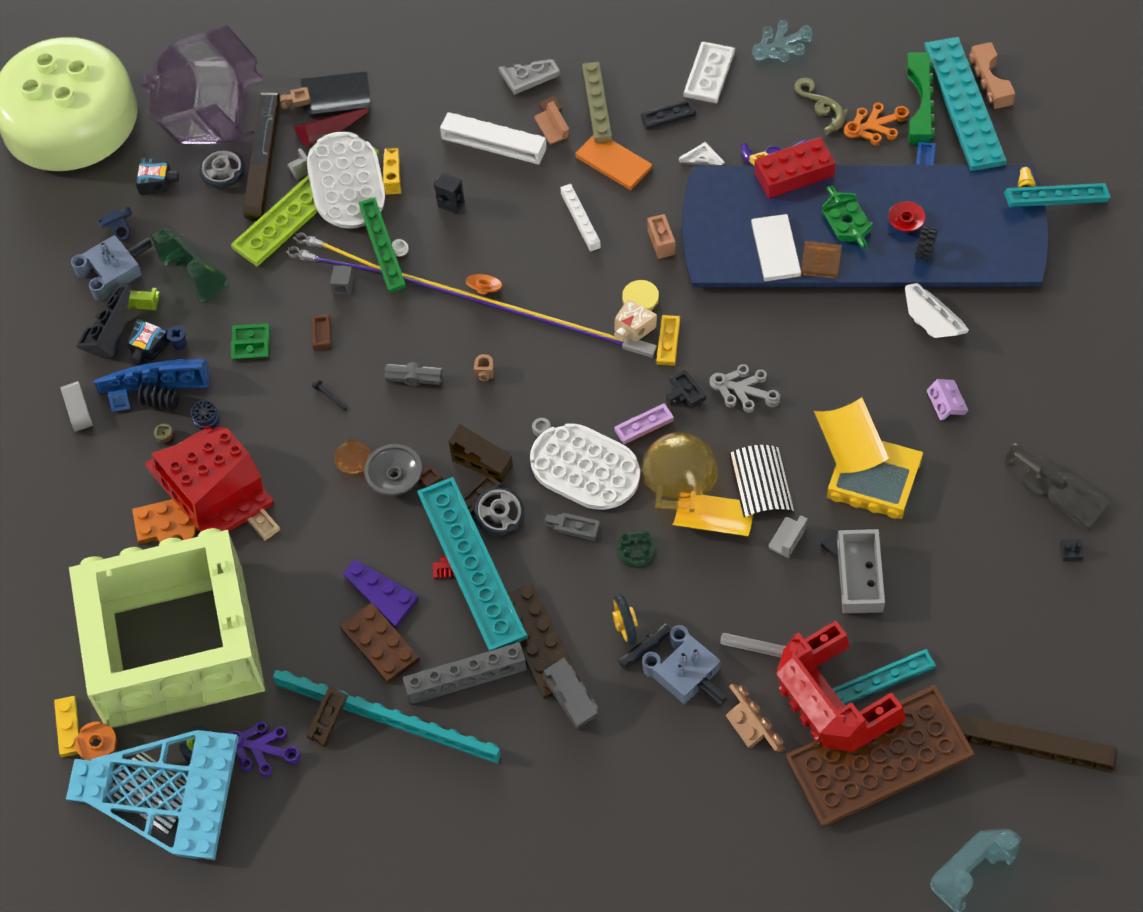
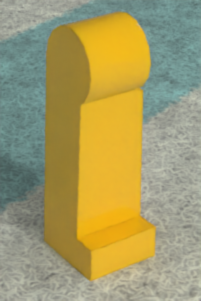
(391, 172)

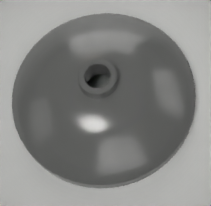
(392, 461)

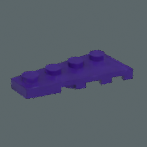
(386, 595)

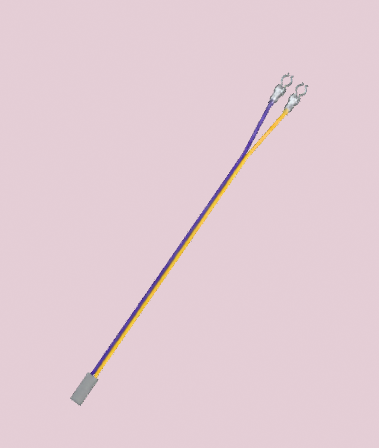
(638, 347)

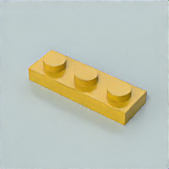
(67, 725)

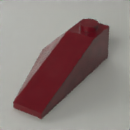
(314, 130)

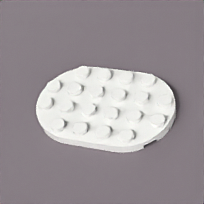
(341, 175)
(585, 466)

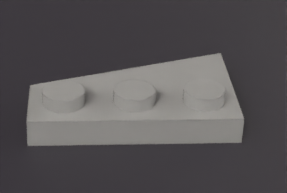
(525, 77)

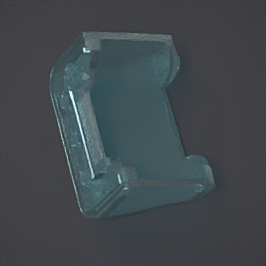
(953, 878)

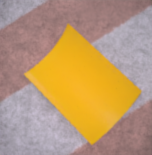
(852, 437)
(715, 515)

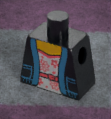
(154, 176)
(146, 341)

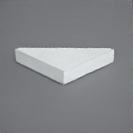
(702, 155)

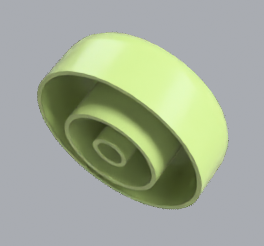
(65, 104)

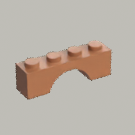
(998, 91)

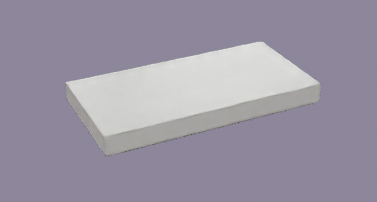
(709, 72)
(776, 247)

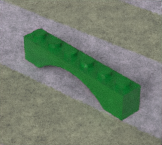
(918, 73)

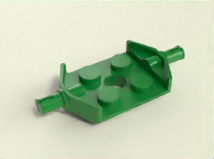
(845, 206)

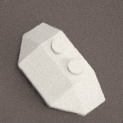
(932, 313)

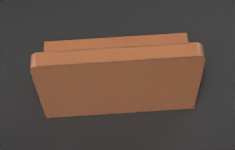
(552, 124)

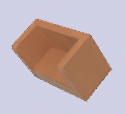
(661, 236)

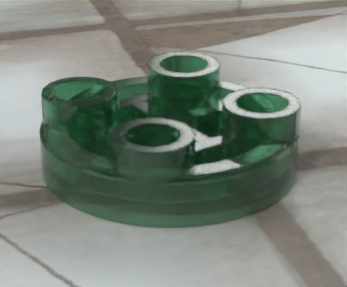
(636, 549)

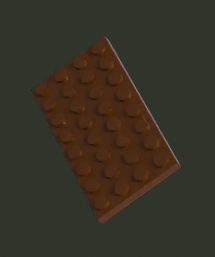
(907, 754)

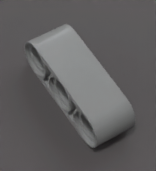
(76, 406)

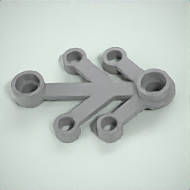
(743, 387)

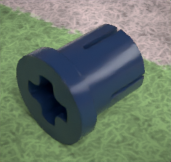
(176, 336)

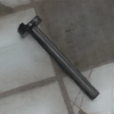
(318, 384)

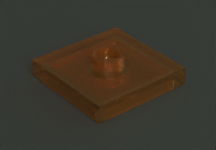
(821, 259)

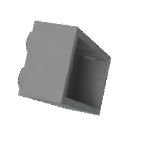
(856, 551)

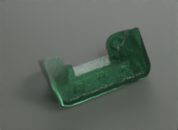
(205, 273)

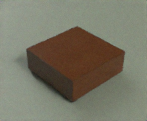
(543, 104)
(430, 477)

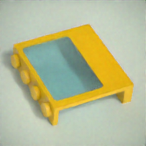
(882, 487)

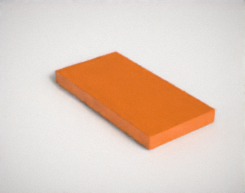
(614, 162)

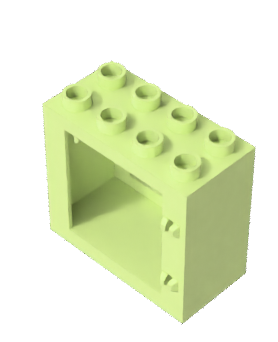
(152, 577)

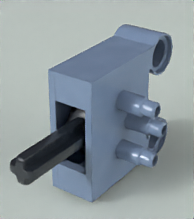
(111, 264)
(686, 668)

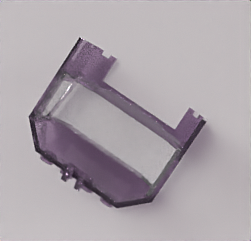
(201, 87)

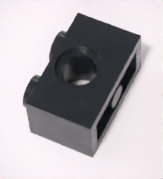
(449, 193)

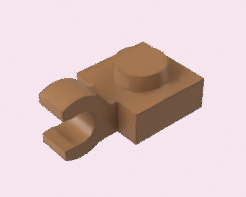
(297, 97)

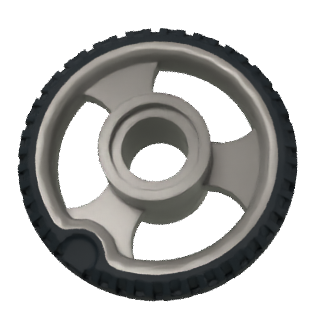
(221, 169)
(508, 525)

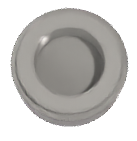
(540, 425)

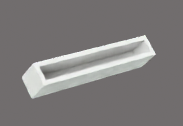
(493, 138)

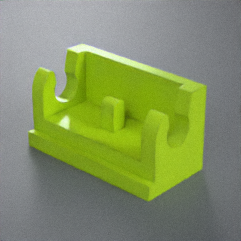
(144, 300)

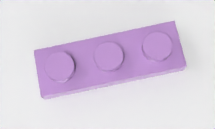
(644, 423)

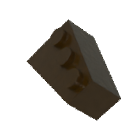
(479, 454)

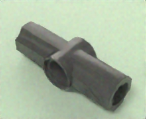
(413, 374)

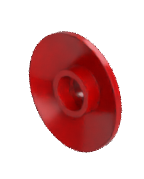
(906, 216)

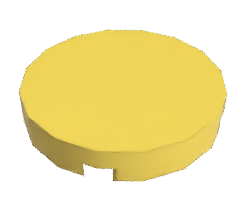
(642, 293)

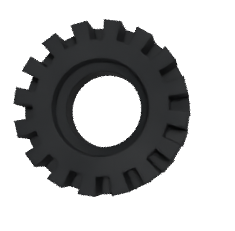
(926, 243)

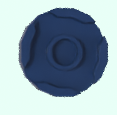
(116, 220)

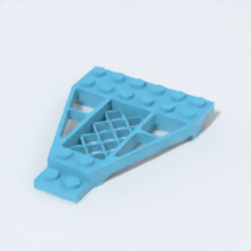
(203, 796)

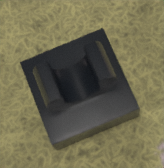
(1071, 550)

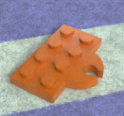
(162, 522)

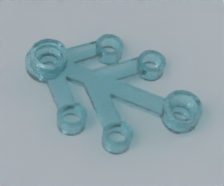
(763, 50)

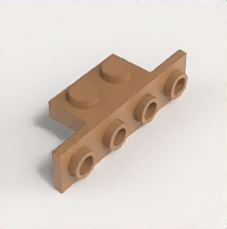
(750, 723)

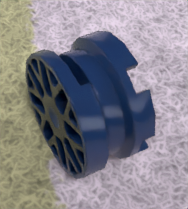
(205, 414)

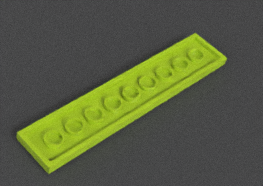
(278, 223)

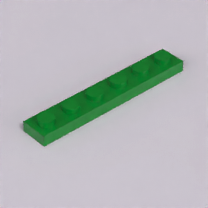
(382, 245)

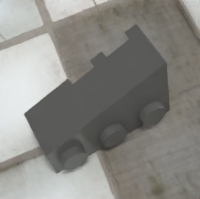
(570, 693)

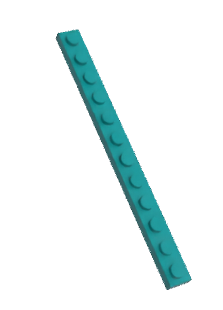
(393, 718)

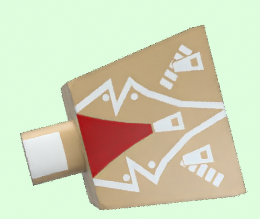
(634, 322)

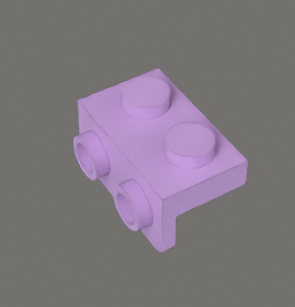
(946, 398)

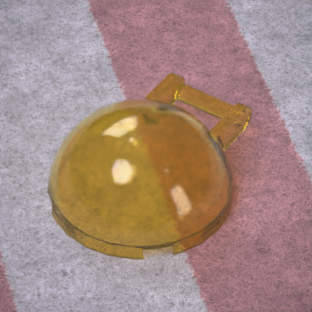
(679, 468)

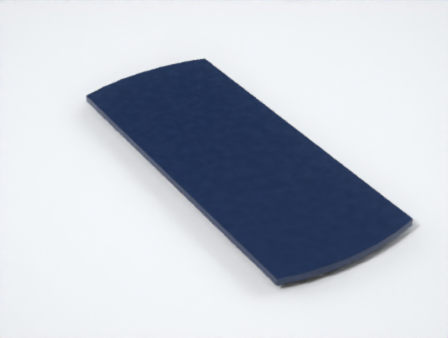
(975, 244)

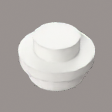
(400, 247)

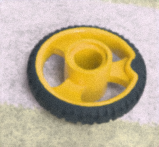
(624, 619)

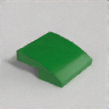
(250, 341)

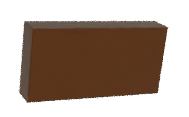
(321, 332)

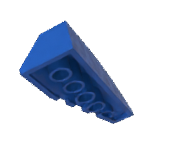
(174, 374)

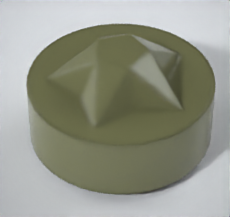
(163, 433)

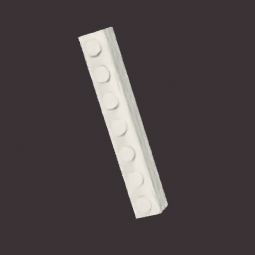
(580, 217)

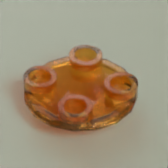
(351, 456)

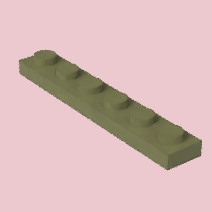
(597, 102)

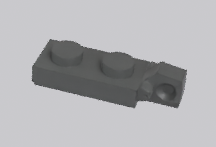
(573, 525)

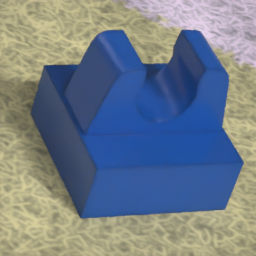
(119, 400)

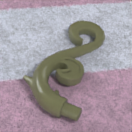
(820, 107)

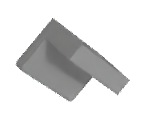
(788, 536)

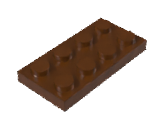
(379, 643)

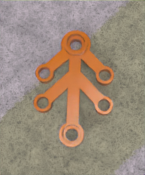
(855, 129)

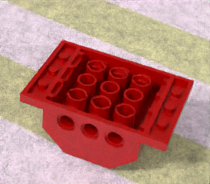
(211, 479)

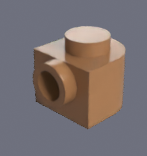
(484, 367)

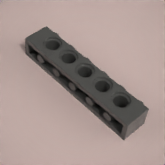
(465, 673)

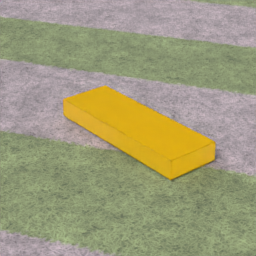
(668, 340)

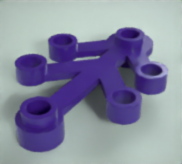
(260, 746)

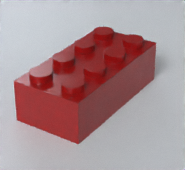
(794, 167)

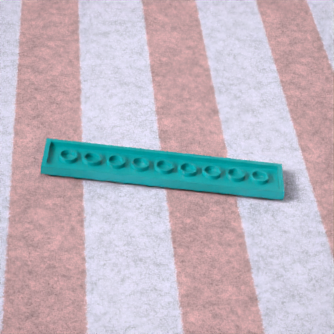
(965, 104)
(472, 565)

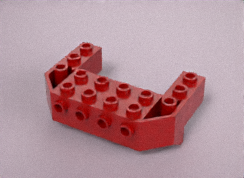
(817, 703)

